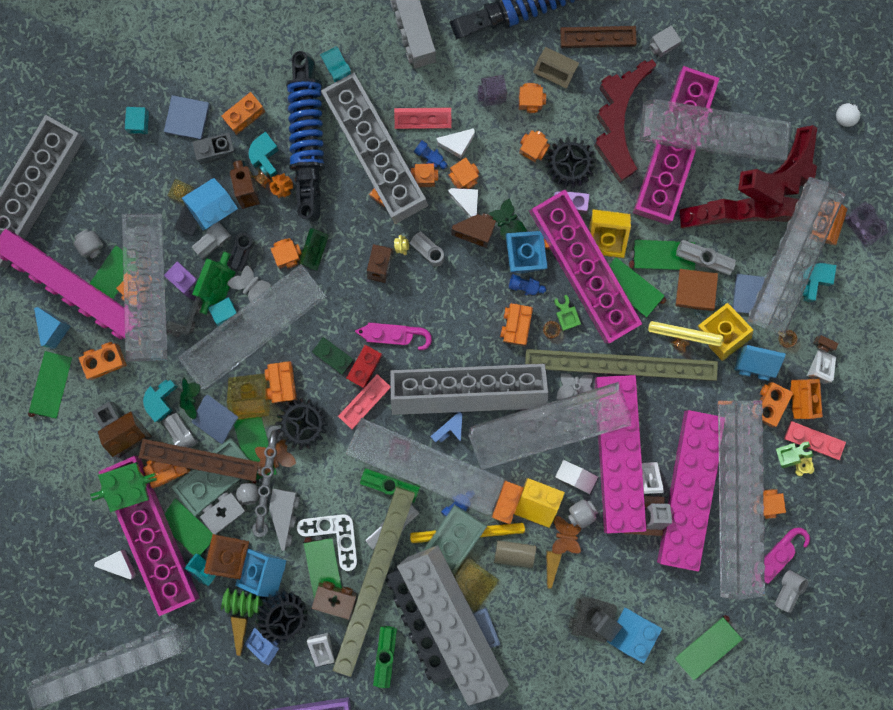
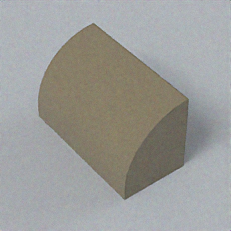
(555, 67)
(515, 554)

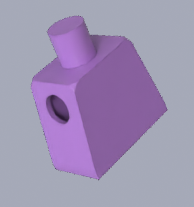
(182, 279)

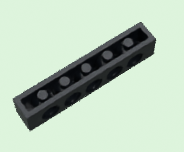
(435, 672)

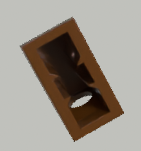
(244, 185)
(379, 263)

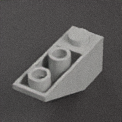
(282, 511)

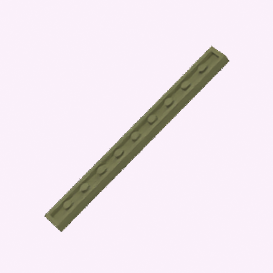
(623, 364)
(373, 581)

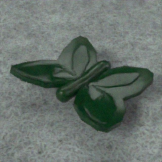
(506, 221)
(186, 401)

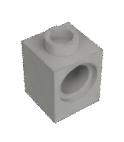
(664, 41)
(658, 516)

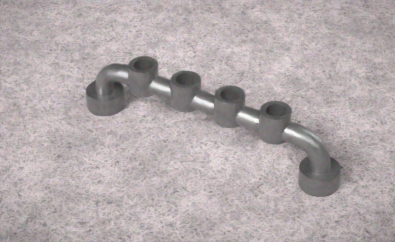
(260, 528)

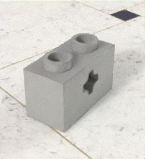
(211, 513)

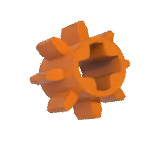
(281, 185)

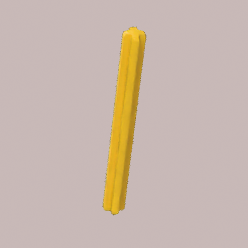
(493, 530)

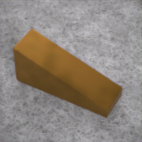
(552, 565)
(239, 628)

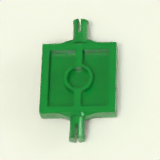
(213, 282)
(123, 487)

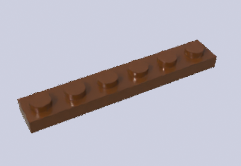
(198, 460)

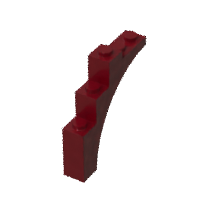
(613, 145)
(786, 180)
(733, 211)

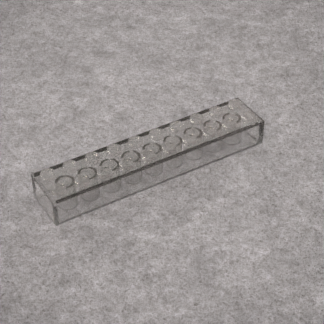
(741, 499)

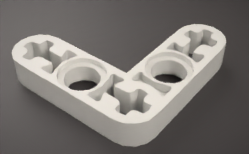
(335, 528)

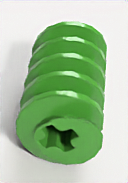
(241, 603)

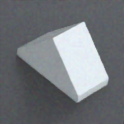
(457, 142)
(465, 199)
(823, 367)
(576, 476)
(651, 478)
(118, 564)
(321, 649)

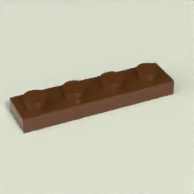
(598, 37)

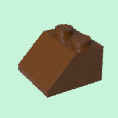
(475, 229)
(123, 435)

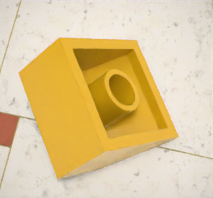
(610, 232)
(732, 328)
(539, 502)

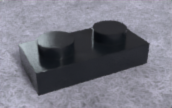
(186, 222)

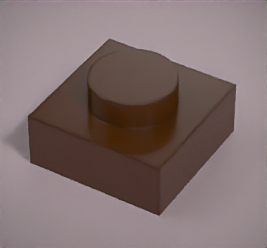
(825, 344)

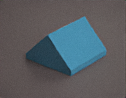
(526, 252)
(50, 328)

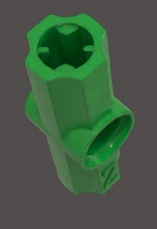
(377, 481)
(383, 669)

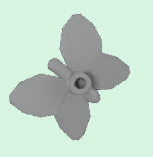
(250, 284)
(574, 385)

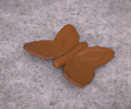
(282, 457)
(567, 536)

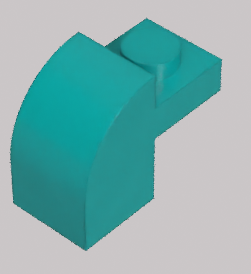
(335, 64)
(260, 151)
(821, 275)
(154, 400)

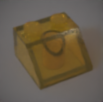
(248, 396)
(474, 582)

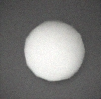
(848, 115)

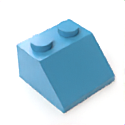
(209, 203)
(758, 362)
(261, 573)
(636, 635)

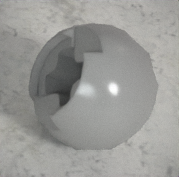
(247, 494)

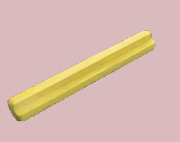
(685, 333)

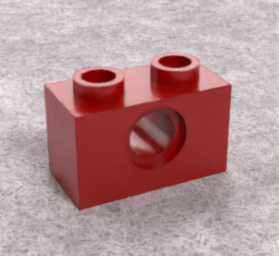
(364, 366)

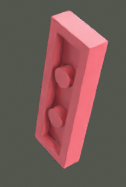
(422, 118)
(364, 401)
(818, 441)

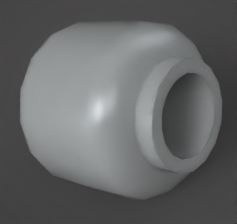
(88, 244)
(582, 513)

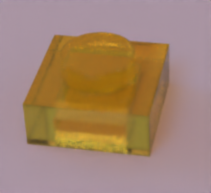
(179, 189)

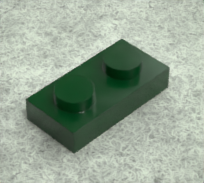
(313, 249)
(332, 355)

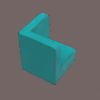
(136, 120)
(222, 311)
(196, 569)

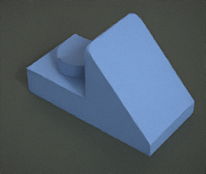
(453, 424)
(261, 647)

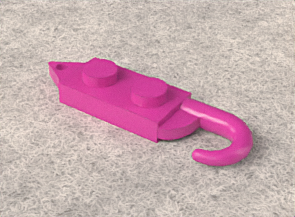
(393, 334)
(782, 553)

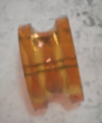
(262, 179)
(557, 331)
(680, 344)
(786, 344)

